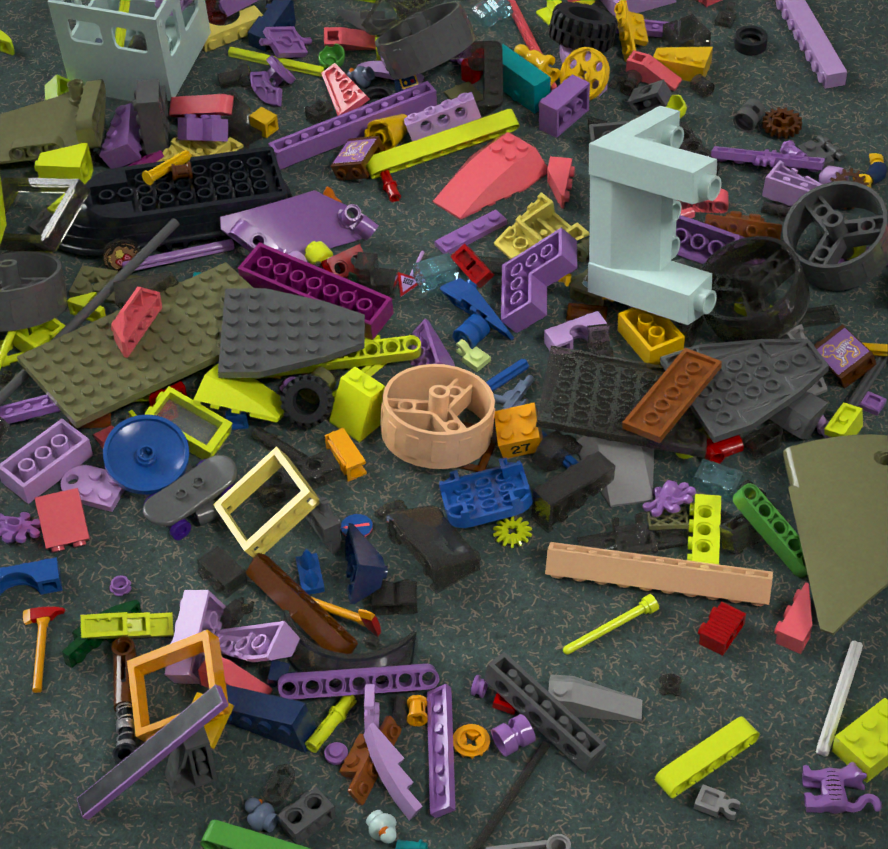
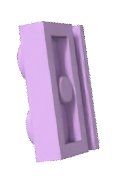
(371, 708)

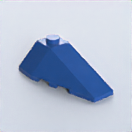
(467, 298)

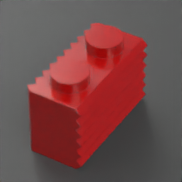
(721, 628)

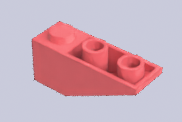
(349, 38)
(652, 69)
(559, 178)
(797, 625)

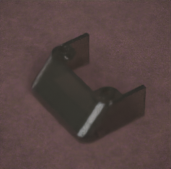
(486, 57)

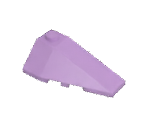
(259, 641)

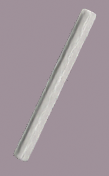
(839, 698)

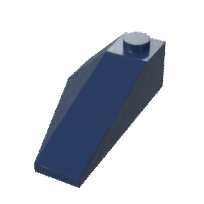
(364, 565)

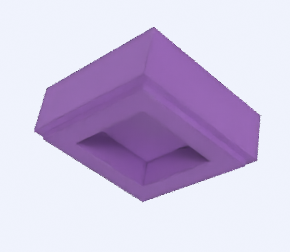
(872, 403)

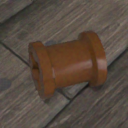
(181, 171)

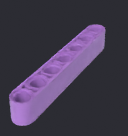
(348, 675)

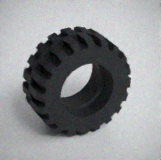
(582, 26)

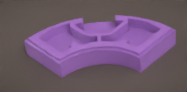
(264, 89)

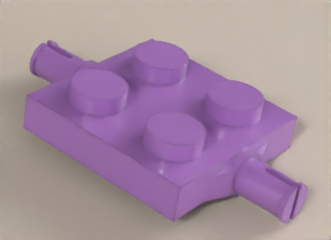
(285, 42)

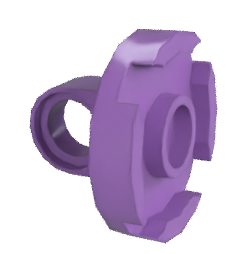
(279, 72)

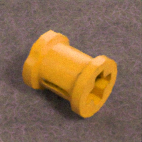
(417, 713)

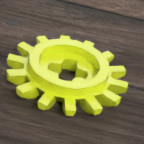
(522, 531)

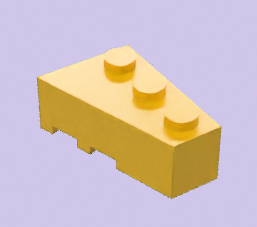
(685, 61)

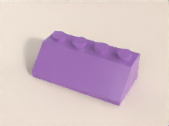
(701, 240)

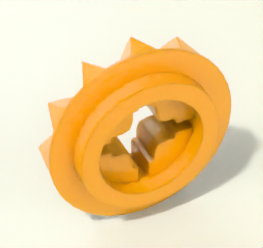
(472, 732)

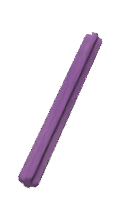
(185, 254)

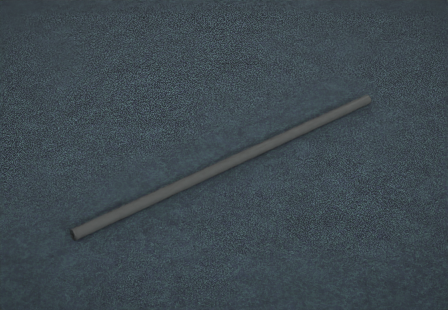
(99, 298)

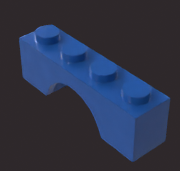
(41, 575)

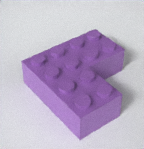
(530, 273)

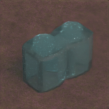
(491, 11)

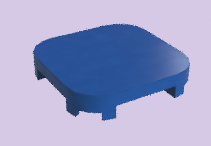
(486, 495)

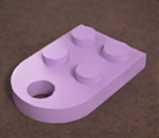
(94, 486)

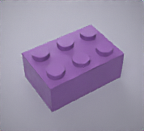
(564, 106)

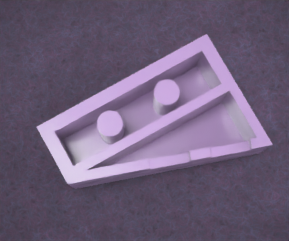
(786, 185)

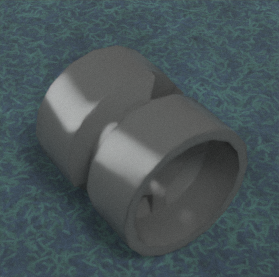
(749, 115)

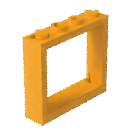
(163, 657)

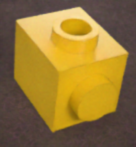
(264, 121)

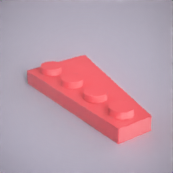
(342, 90)

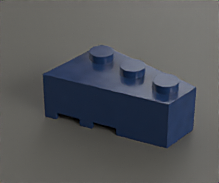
(278, 14)

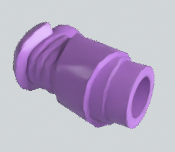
(788, 148)

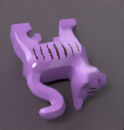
(833, 794)

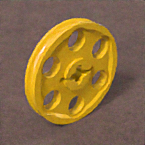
(588, 66)

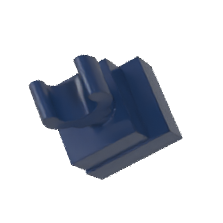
(277, 669)

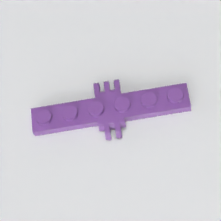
(765, 158)

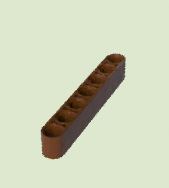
(302, 606)

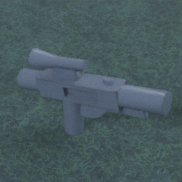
(512, 397)

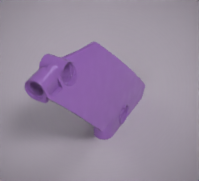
(298, 222)

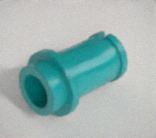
(403, 844)

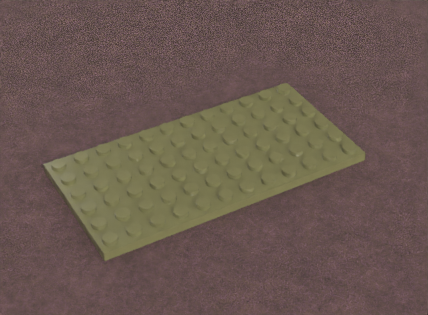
(92, 377)

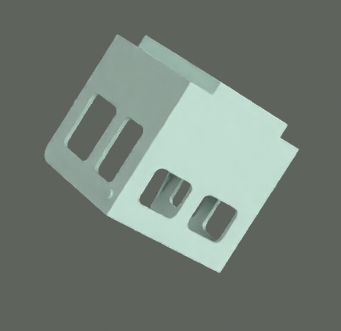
(170, 41)

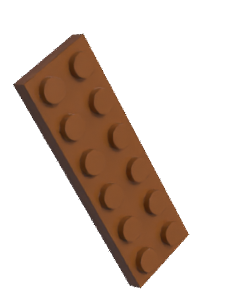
(672, 395)

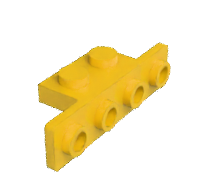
(631, 28)

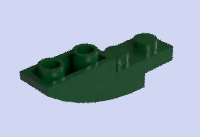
(80, 647)

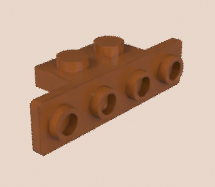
(744, 225)
(360, 765)

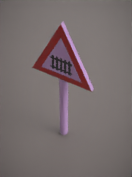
(407, 282)

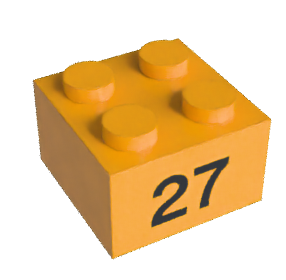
(518, 430)

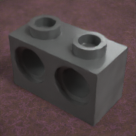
(310, 819)

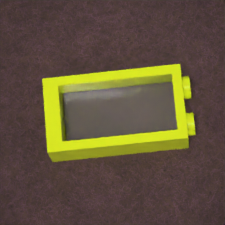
(201, 426)

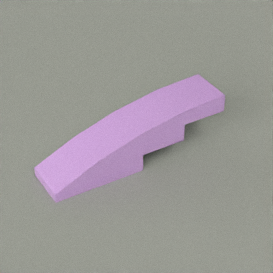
(387, 763)

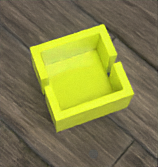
(39, 335)

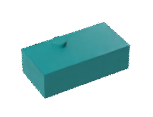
(524, 80)

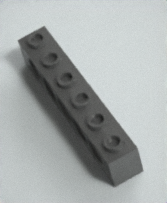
(545, 712)

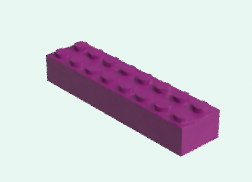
(284, 273)

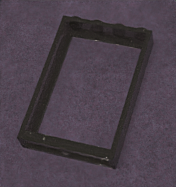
(61, 219)

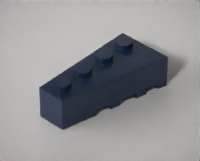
(271, 717)

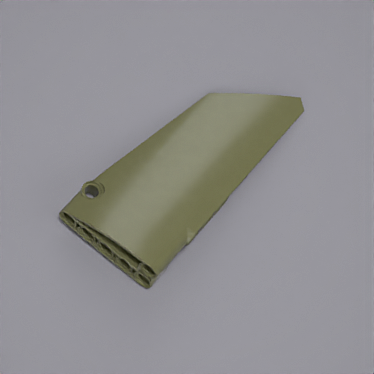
(55, 123)
(841, 521)

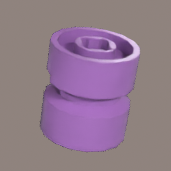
(515, 734)

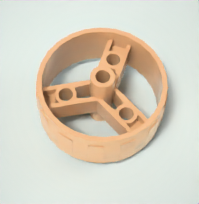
(422, 413)

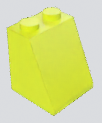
(66, 163)
(357, 404)

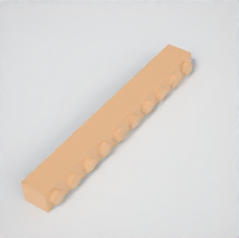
(659, 573)

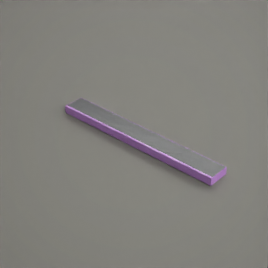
(152, 751)

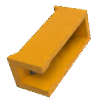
(346, 454)

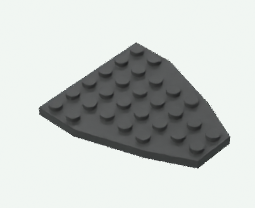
(283, 332)
(753, 382)

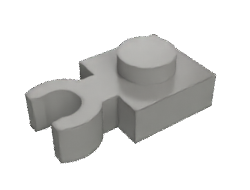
(713, 801)

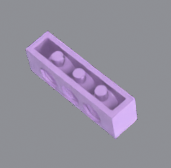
(452, 119)

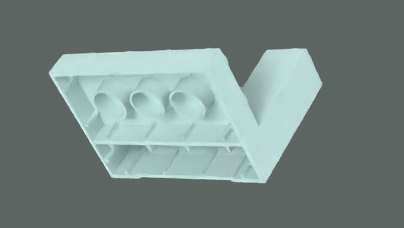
(634, 213)

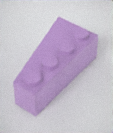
(197, 613)

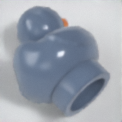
(361, 75)
(261, 815)

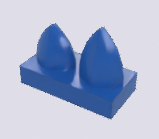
(310, 573)

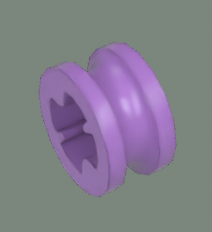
(479, 686)

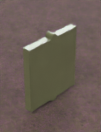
(463, 88)

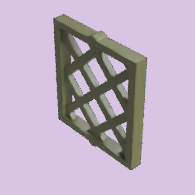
(675, 524)

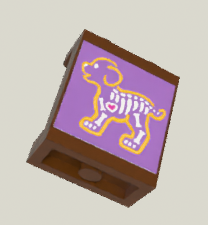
(355, 156)
(845, 355)

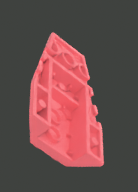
(492, 174)

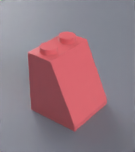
(62, 519)

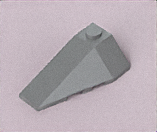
(593, 700)

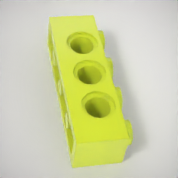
(705, 529)

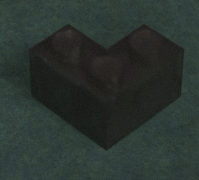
(375, 278)

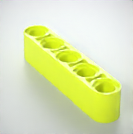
(705, 756)

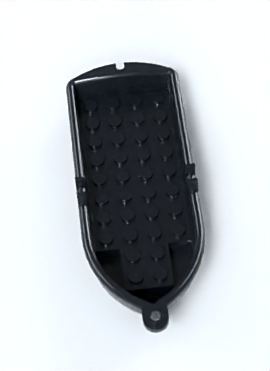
(131, 209)

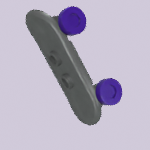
(189, 494)

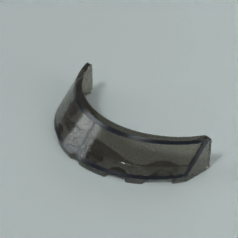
(312, 658)

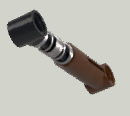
(123, 650)

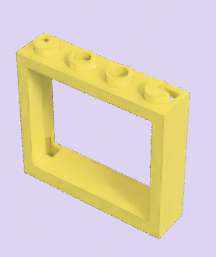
(282, 521)

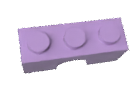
(563, 334)

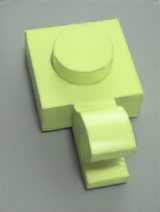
(473, 358)

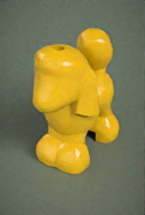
(539, 60)

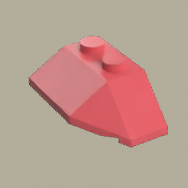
(135, 318)

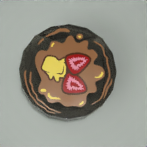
(119, 251)

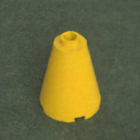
(389, 129)

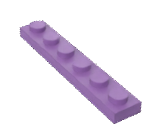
(441, 751)

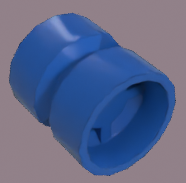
(472, 330)

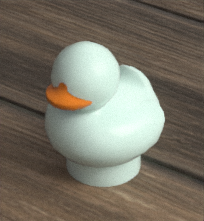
(382, 826)

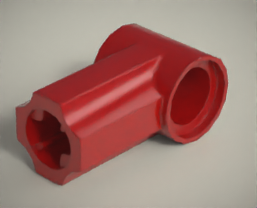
(724, 448)

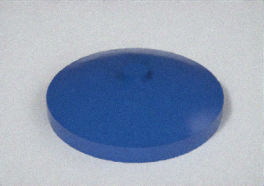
(145, 454)

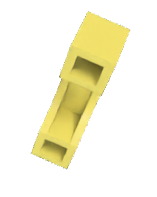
(228, 33)

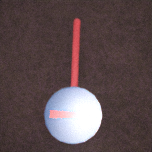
(361, 522)

